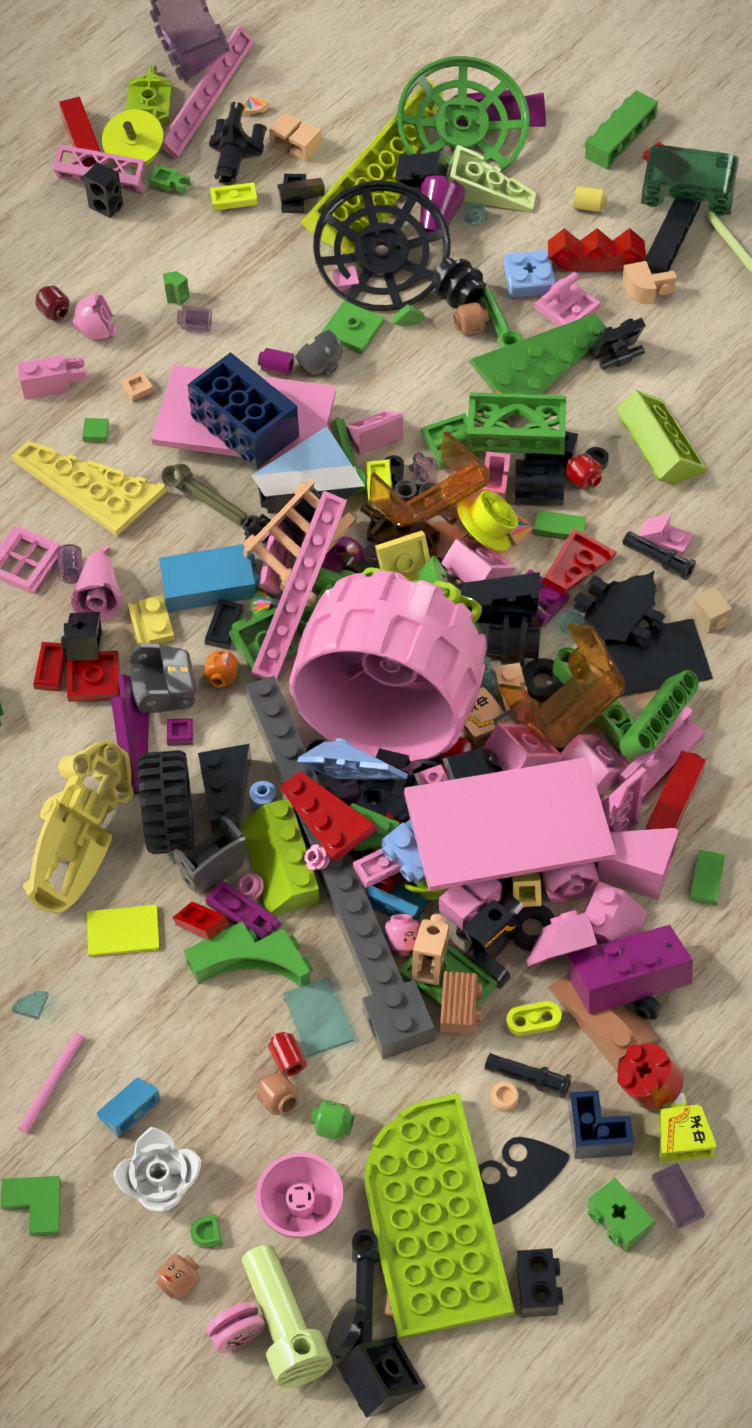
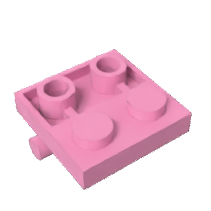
(566, 302)

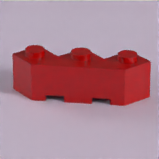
(596, 251)

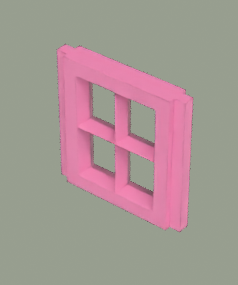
(42, 568)

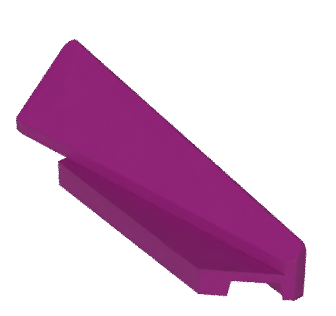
(535, 104)
(130, 727)

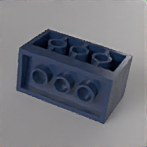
(243, 410)

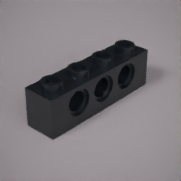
(376, 790)

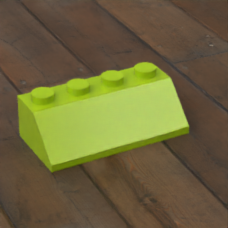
(660, 438)
(279, 858)

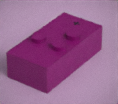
(630, 969)

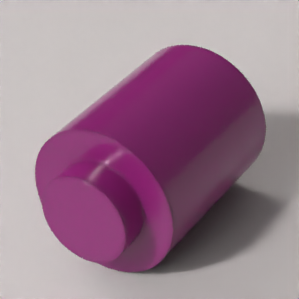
(276, 361)

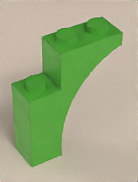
(239, 950)

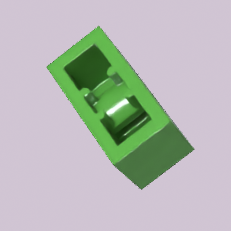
(617, 1200)

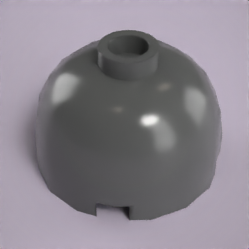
(321, 354)

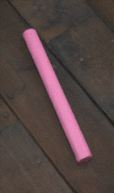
(51, 1083)

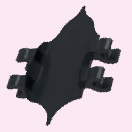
(622, 608)

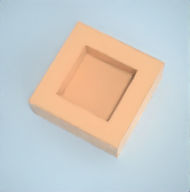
(137, 386)

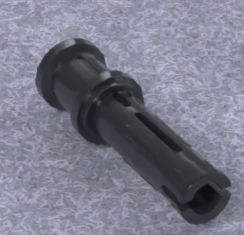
(668, 559)
(541, 1078)

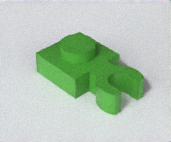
(167, 178)

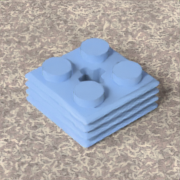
(528, 273)

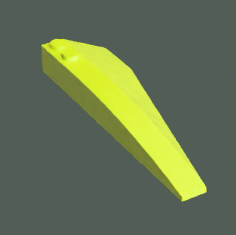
(375, 163)

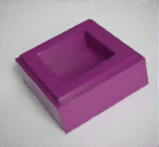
(180, 731)

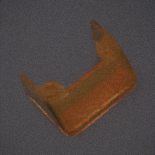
(466, 479)
(580, 700)

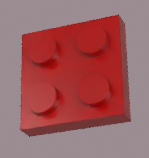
(94, 678)

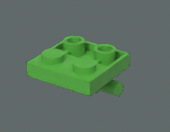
(434, 435)

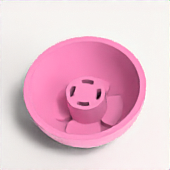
(299, 1182)

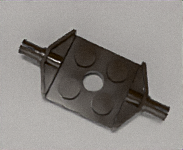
(383, 530)

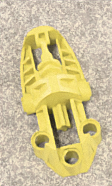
(75, 824)

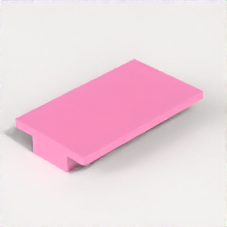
(179, 430)
(509, 823)

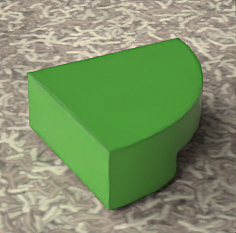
(408, 316)

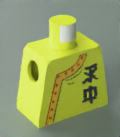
(684, 1133)

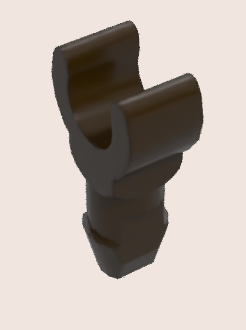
(351, 564)

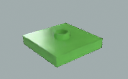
(354, 326)

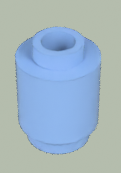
(261, 793)

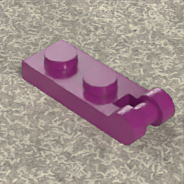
(241, 909)

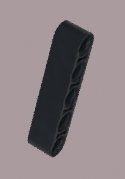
(671, 235)

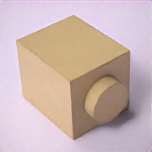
(711, 610)

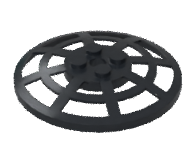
(380, 234)

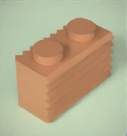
(459, 1003)

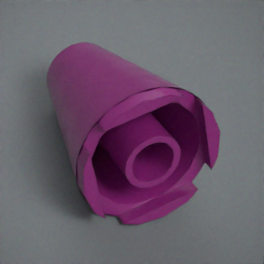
(445, 196)

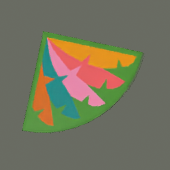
(260, 601)

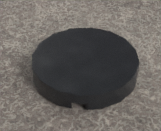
(344, 1328)

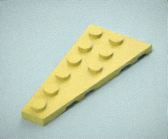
(93, 488)

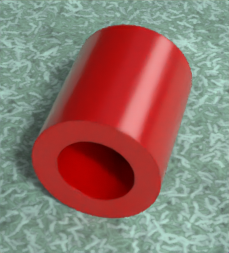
(287, 1054)

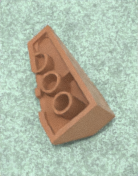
(609, 1029)

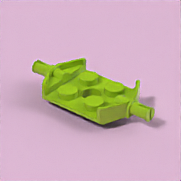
(154, 86)

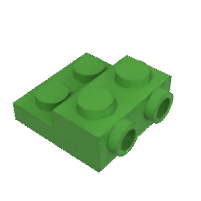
(250, 636)

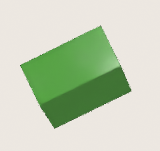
(176, 287)

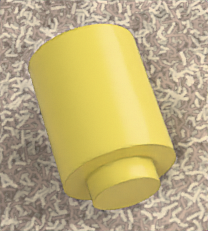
(589, 199)

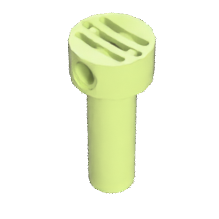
(297, 1352)

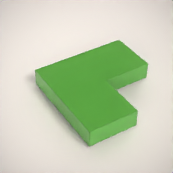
(38, 1195)

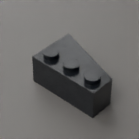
(505, 595)
(225, 782)

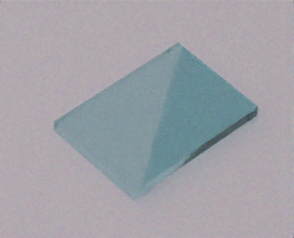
(318, 1017)

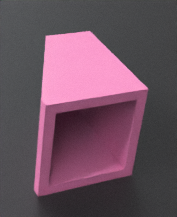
(640, 860)

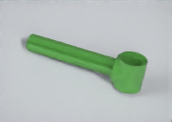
(505, 335)
(341, 436)

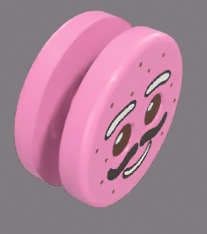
(235, 1327)

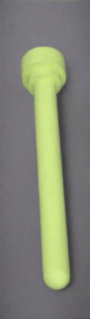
(730, 239)

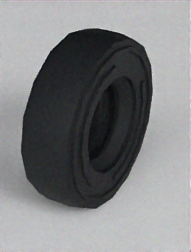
(535, 667)
(540, 913)

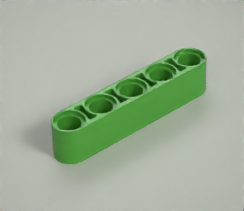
(659, 715)
(611, 729)

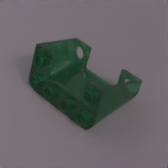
(690, 175)

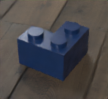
(597, 1135)

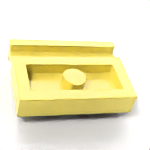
(151, 621)

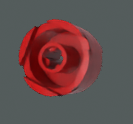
(650, 1076)

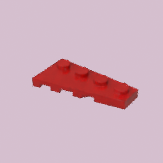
(329, 818)

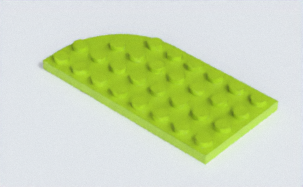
(434, 1222)

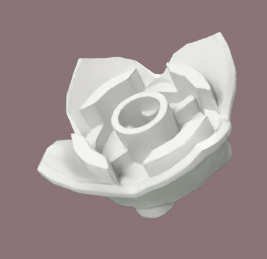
(155, 1153)

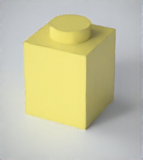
(527, 889)

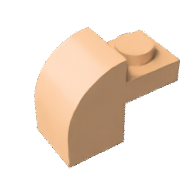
(645, 287)

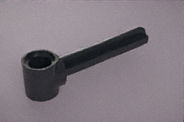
(365, 1280)

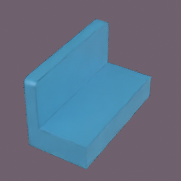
(400, 902)
(129, 1106)

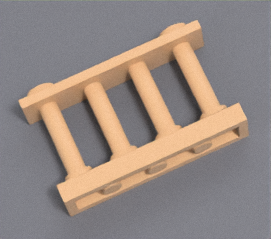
(253, 543)

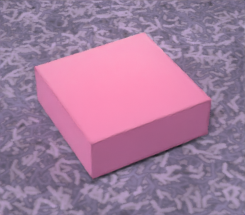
(341, 282)

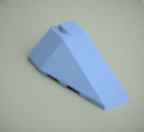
(344, 762)

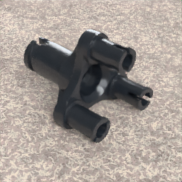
(235, 144)

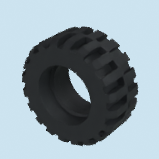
(166, 802)

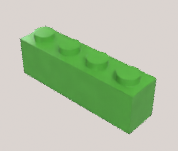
(621, 129)

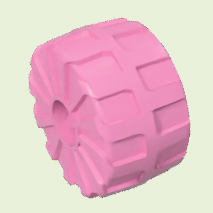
(389, 666)

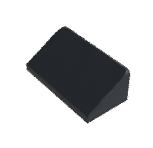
(301, 190)

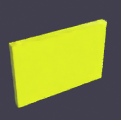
(122, 930)

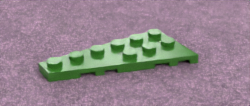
(538, 360)

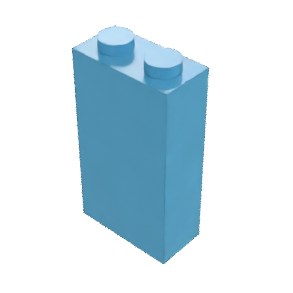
(207, 576)

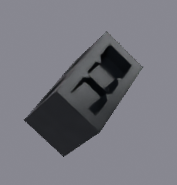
(103, 190)
(533, 1282)

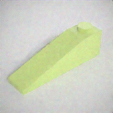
(486, 183)

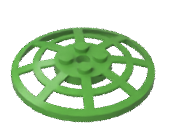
(464, 108)

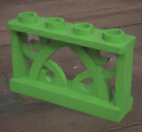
(532, 438)

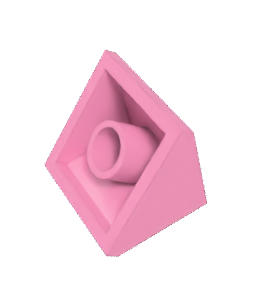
(376, 430)

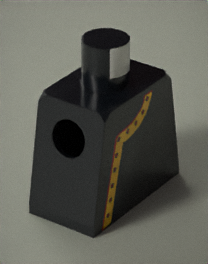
(494, 926)

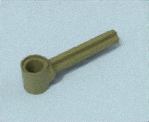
(201, 492)

